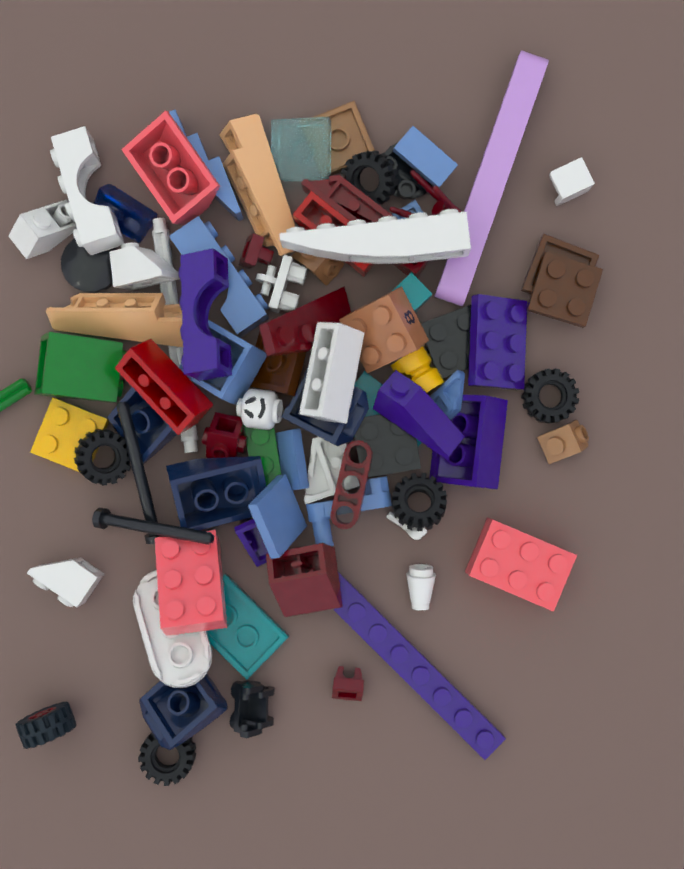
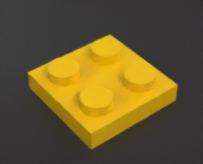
(63, 429)

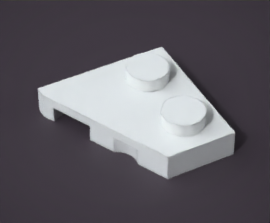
(325, 469)

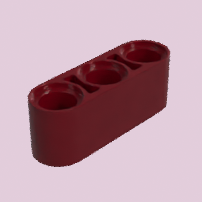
(342, 496)

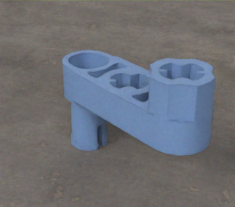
(376, 496)

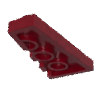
(296, 329)

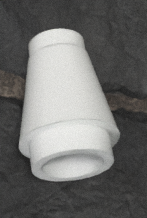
(420, 585)

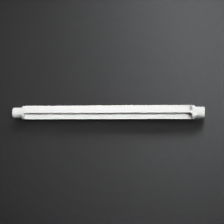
(169, 290)

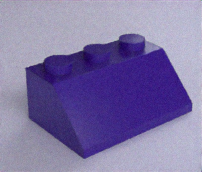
(479, 454)

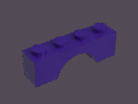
(202, 280)

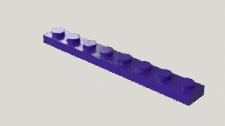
(417, 671)

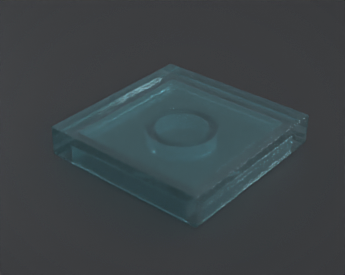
(302, 148)

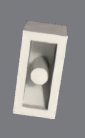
(139, 268)

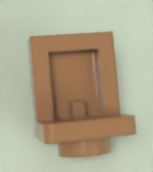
(322, 268)
(564, 441)

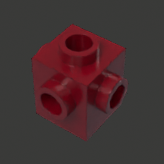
(224, 436)

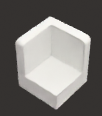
(571, 180)

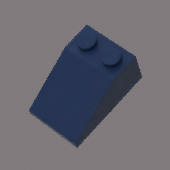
(215, 489)

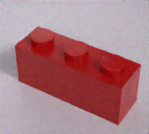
(315, 212)
(164, 386)

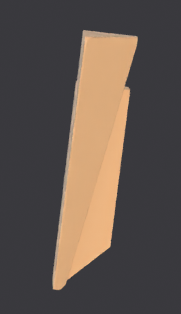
(257, 179)
(120, 317)

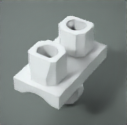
(280, 297)

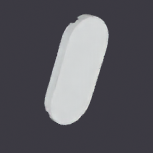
(174, 659)

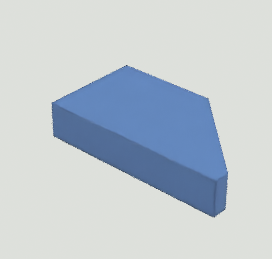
(450, 394)

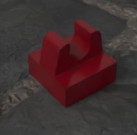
(254, 252)
(348, 688)

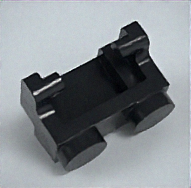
(250, 708)

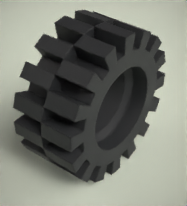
(381, 165)
(566, 388)
(87, 447)
(419, 519)
(163, 772)

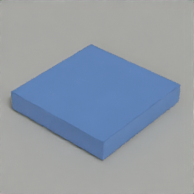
(277, 516)

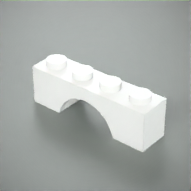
(78, 159)

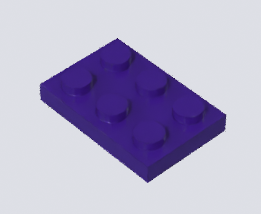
(497, 342)

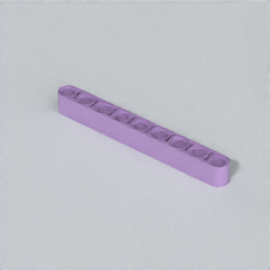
(494, 173)

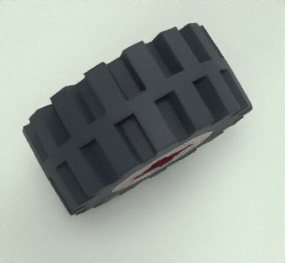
(46, 725)

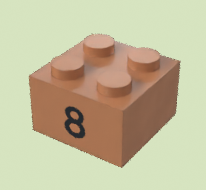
(389, 329)

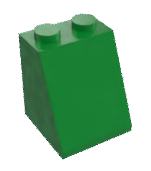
(79, 368)

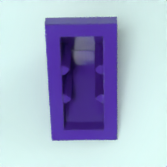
(252, 541)

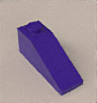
(417, 414)

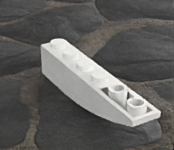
(386, 241)

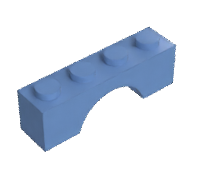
(241, 307)

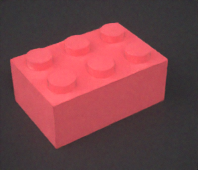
(520, 564)
(190, 585)

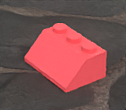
(172, 170)

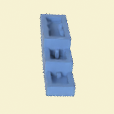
(225, 194)

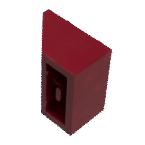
(305, 580)

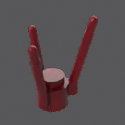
(442, 203)

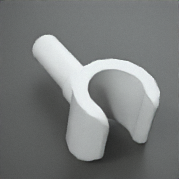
(416, 535)

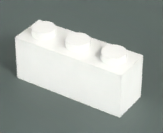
(331, 372)

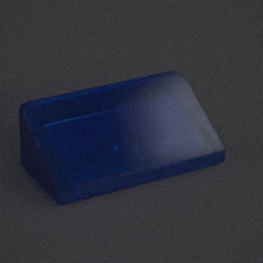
(132, 216)

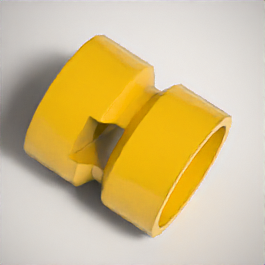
(417, 368)

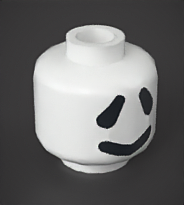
(260, 409)

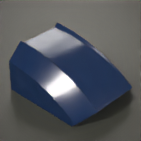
(150, 428)
(330, 431)
(181, 712)

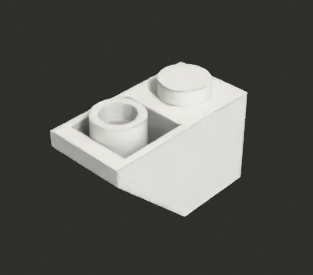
(42, 229)
(70, 579)

